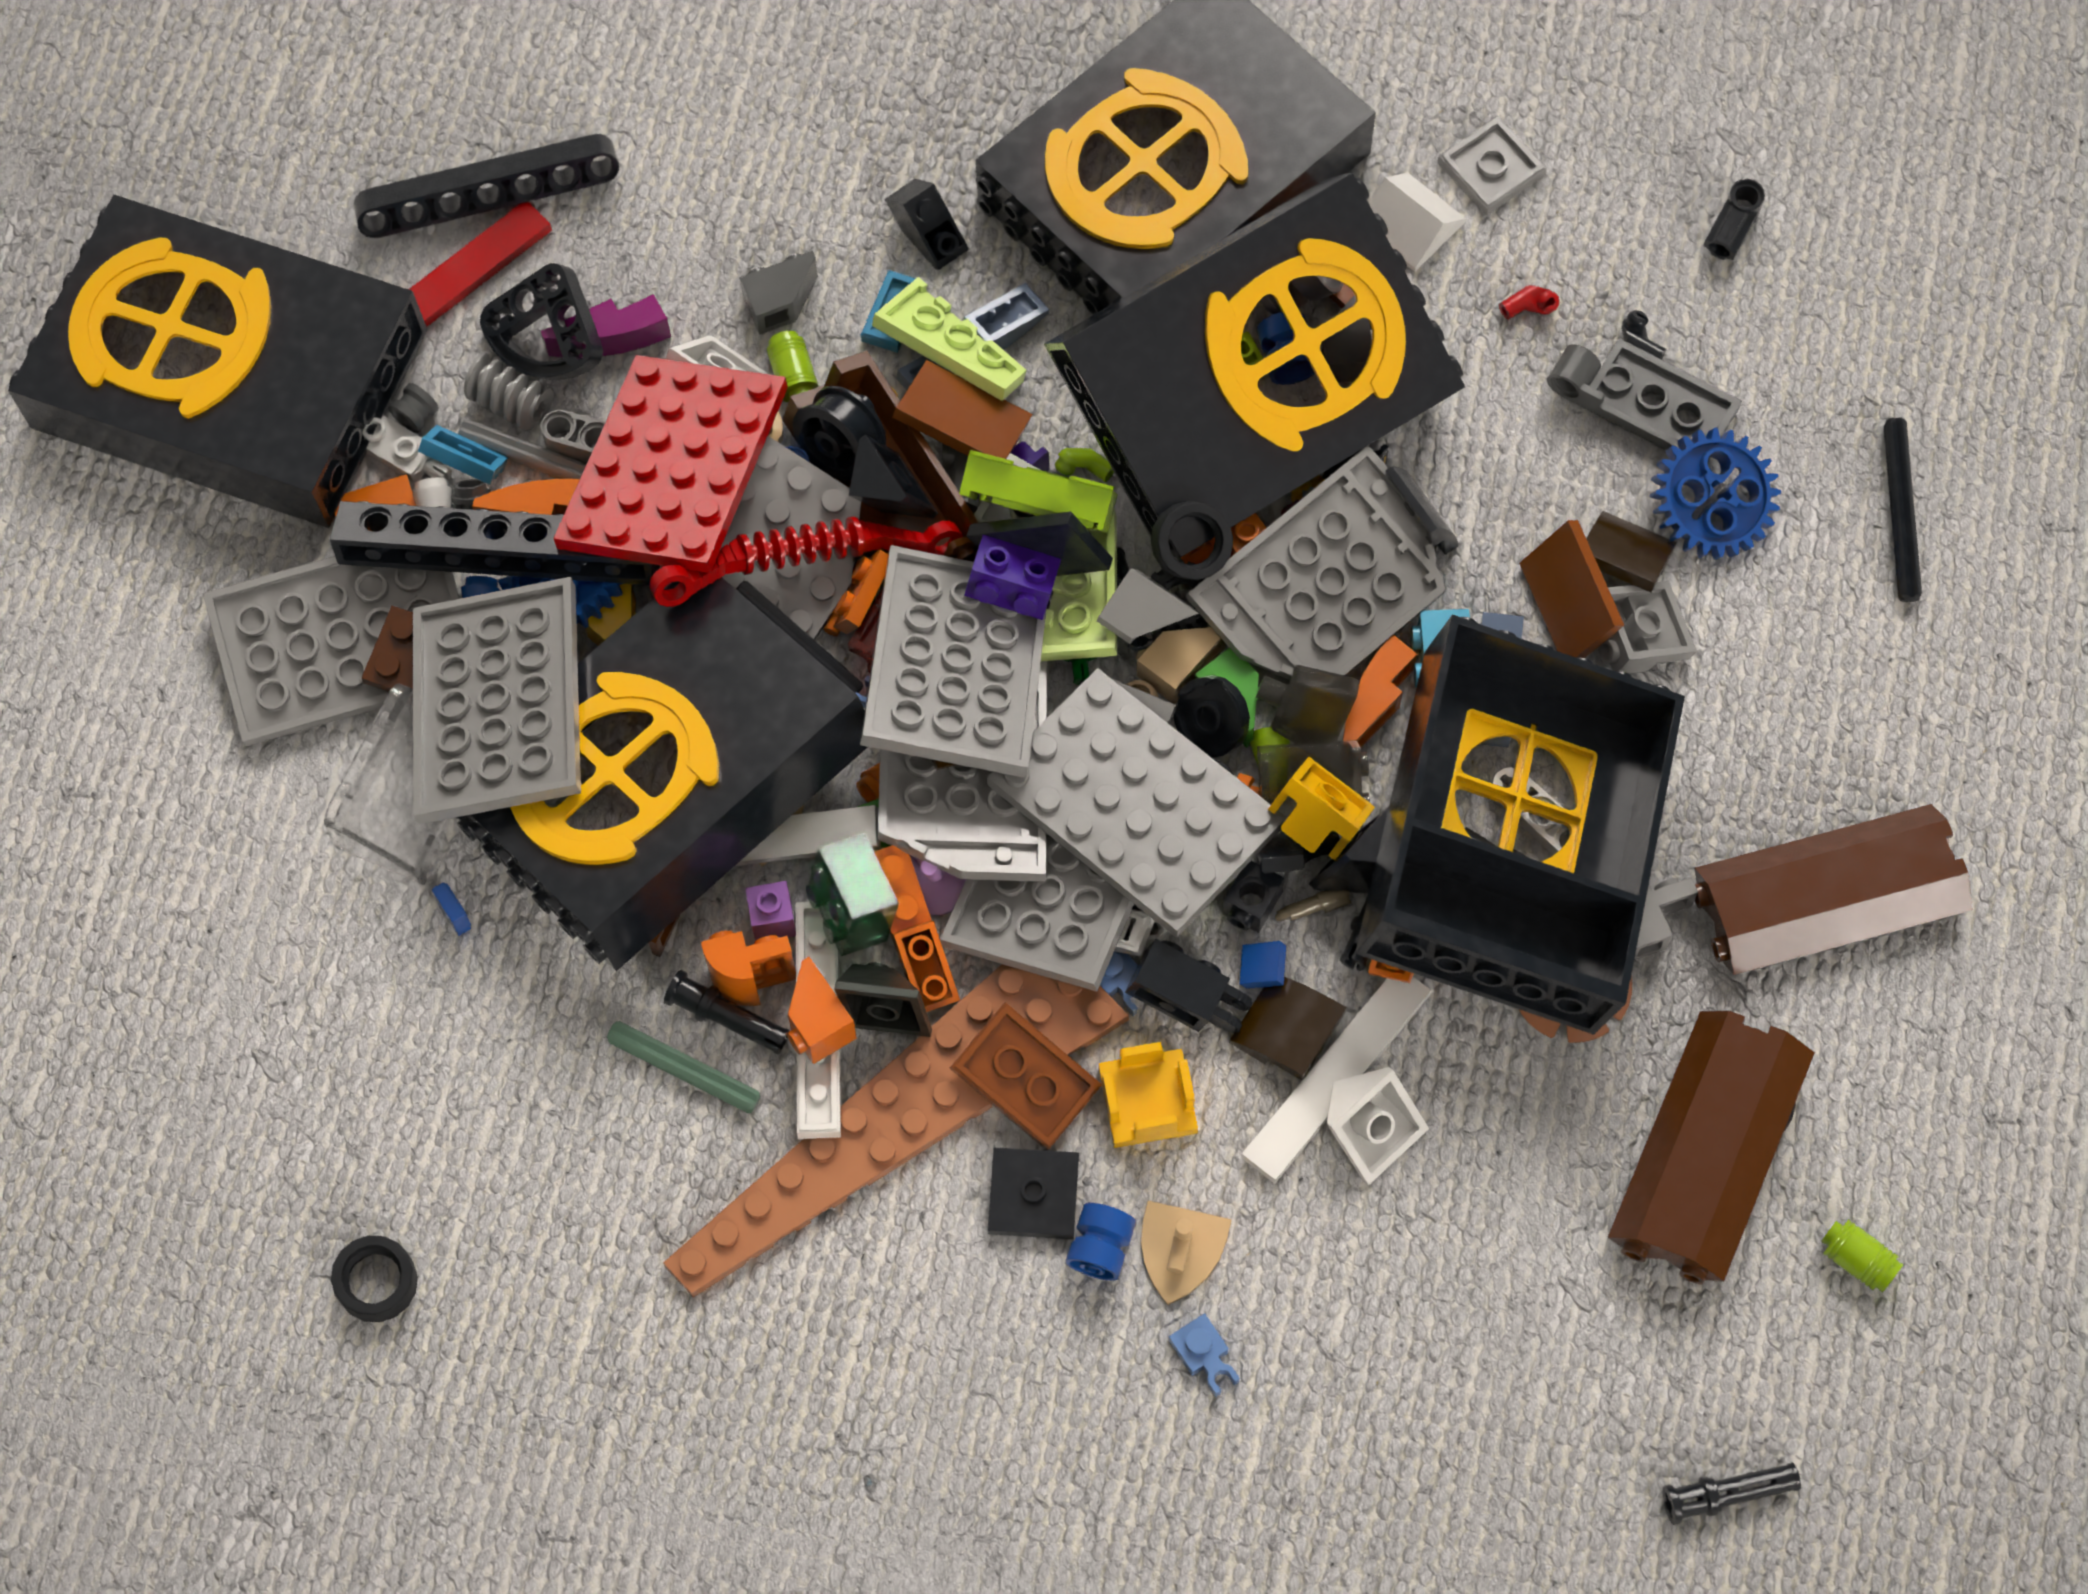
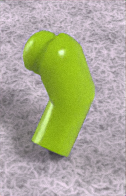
(1083, 458)

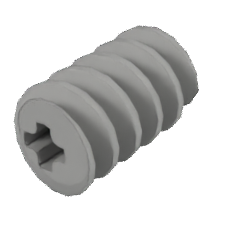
(504, 394)

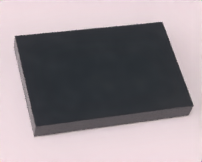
(1050, 534)

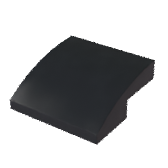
(1419, 505)

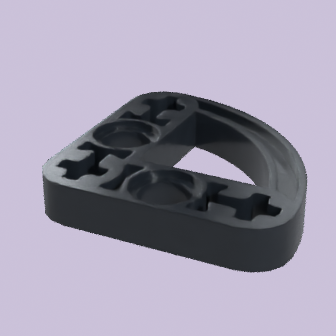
(554, 304)

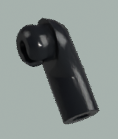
(1635, 333)

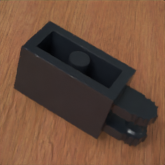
(1186, 988)

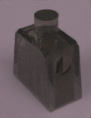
(1310, 704)

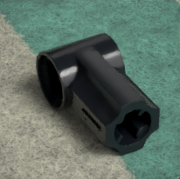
(1735, 220)

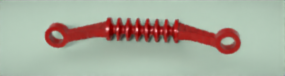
(740, 554)

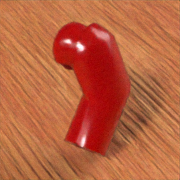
(1530, 299)

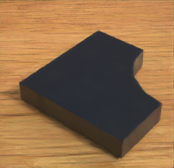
(1285, 854)

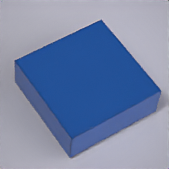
(451, 908)
(1263, 964)

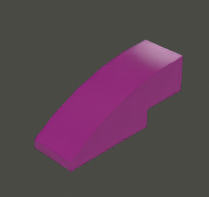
(621, 329)

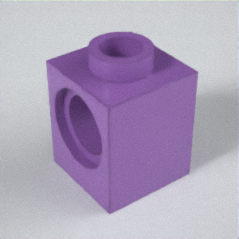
(771, 910)

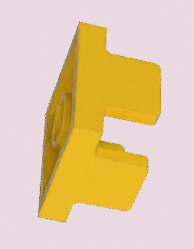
(1321, 807)
(1148, 1095)

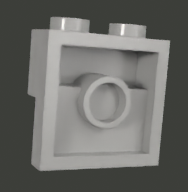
(1651, 630)

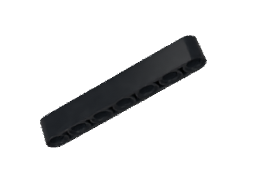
(473, 200)

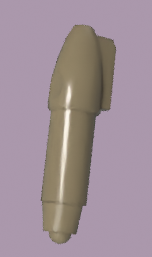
(1321, 901)

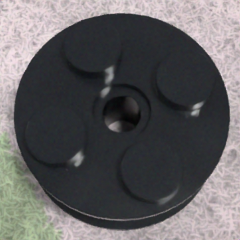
(833, 428)

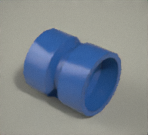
(1274, 334)
(1103, 1234)

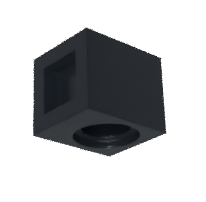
(1252, 880)

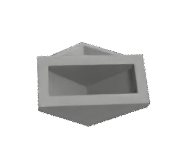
(1142, 607)

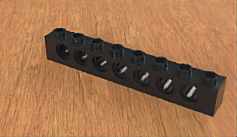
(469, 543)

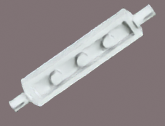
(398, 450)

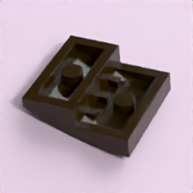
(1629, 551)
(1288, 1026)

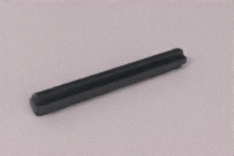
(1902, 510)

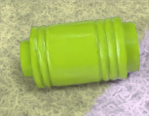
(791, 360)
(1861, 1255)

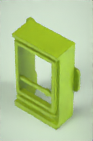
(1037, 490)

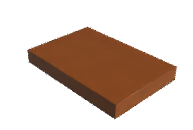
(961, 413)
(1571, 592)
(1025, 1076)

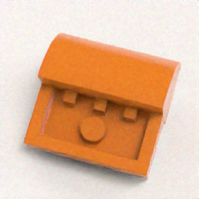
(744, 969)

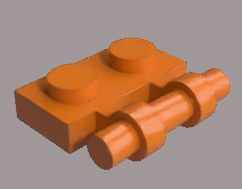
(856, 601)

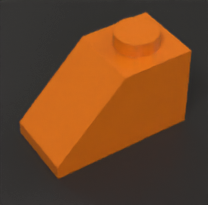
(817, 1016)

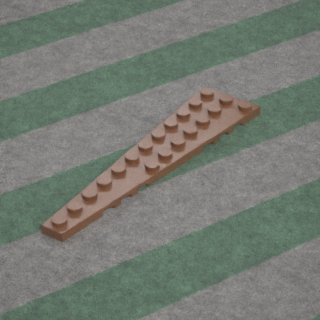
(889, 1121)

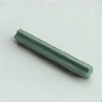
(683, 1066)

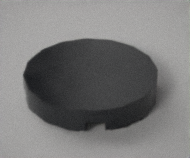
(1212, 715)

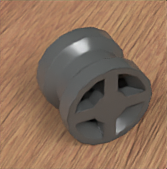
(413, 407)

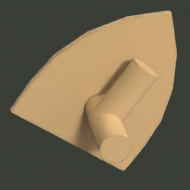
(1181, 1248)

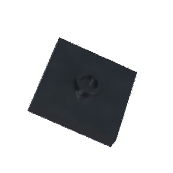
(1033, 1193)

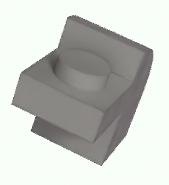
(1665, 899)

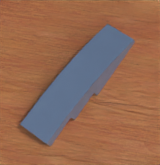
(999, 320)

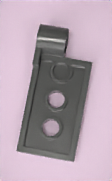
(1629, 373)

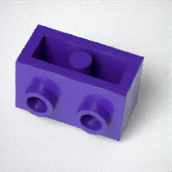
(1011, 580)

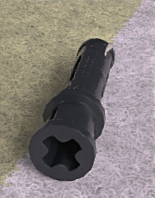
(708, 1004)
(1709, 1500)

